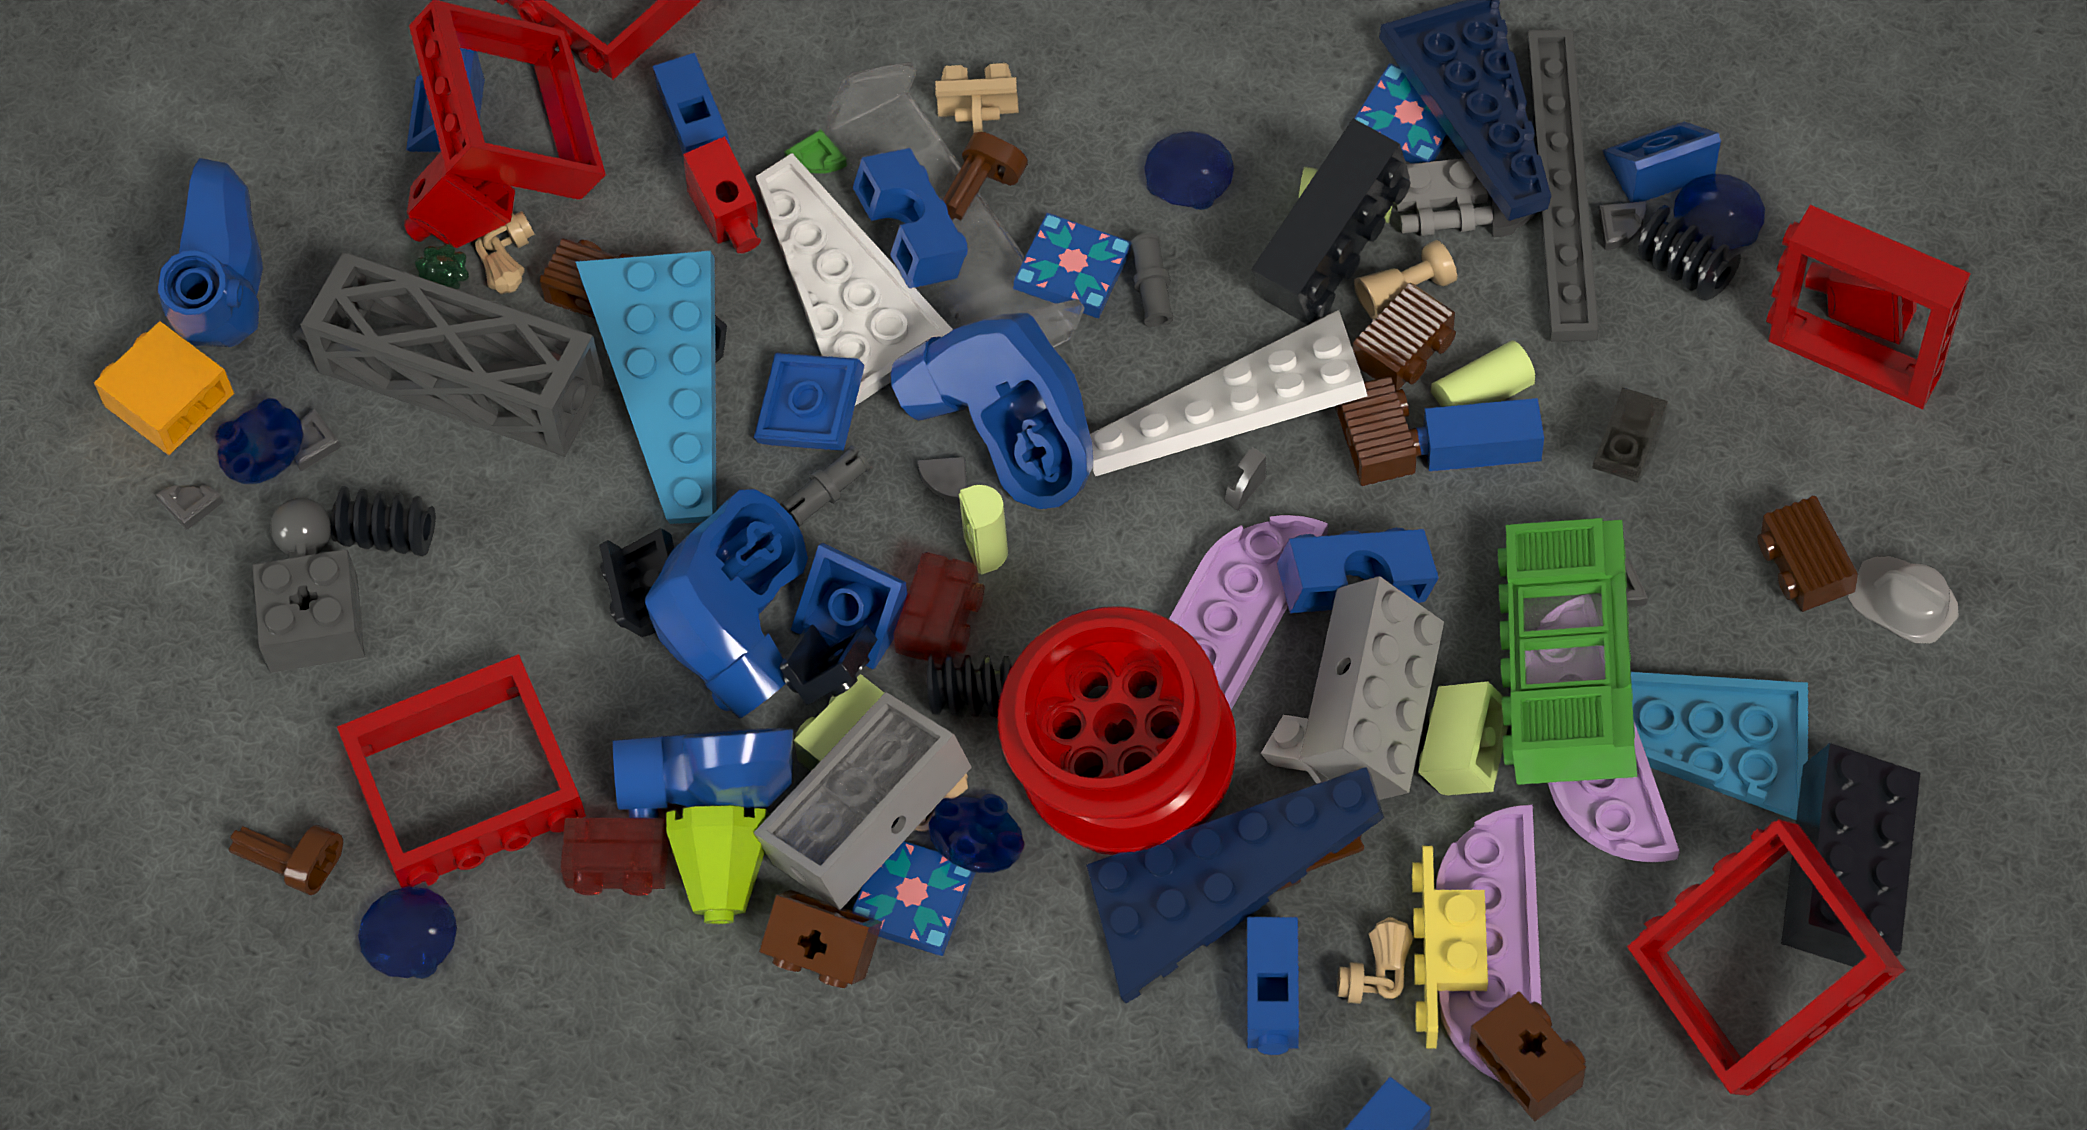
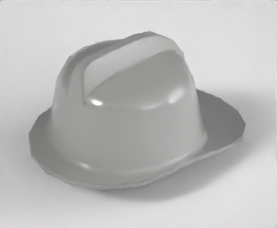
(1905, 598)

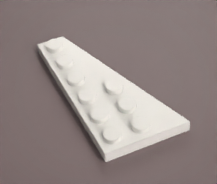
(843, 279)
(1274, 384)

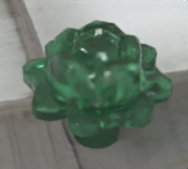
(443, 266)

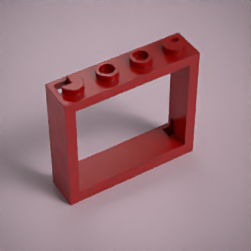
(437, 40)
(620, 52)
(1881, 264)
(436, 709)
(1816, 1019)

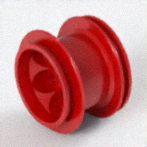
(1180, 775)

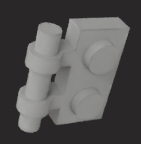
(1443, 185)

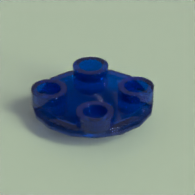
(1189, 169)
(1721, 208)
(259, 442)
(976, 833)
(408, 932)

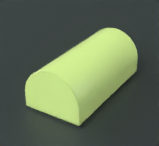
(1487, 378)
(984, 526)

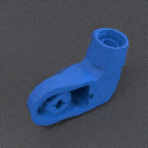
(216, 275)
(1017, 397)
(715, 590)
(702, 770)

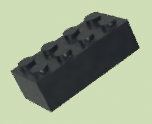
(1332, 223)
(1863, 826)

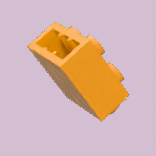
(164, 387)

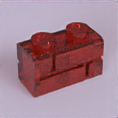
(938, 608)
(615, 855)

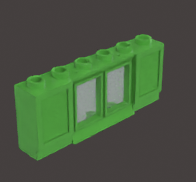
(1566, 652)

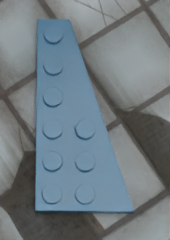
(661, 345)
(1726, 734)

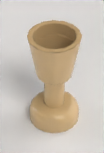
(1381, 288)

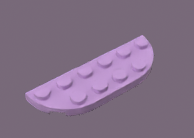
(1239, 598)
(1620, 813)
(1501, 860)

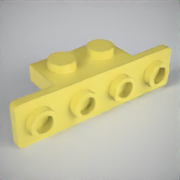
(1452, 943)

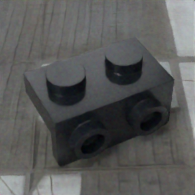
(631, 575)
(817, 669)

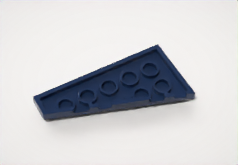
(1474, 90)
(1217, 874)

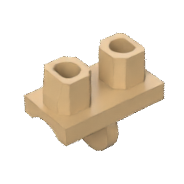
(976, 98)

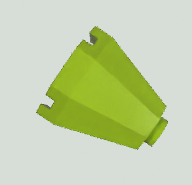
(717, 858)

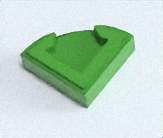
(818, 153)

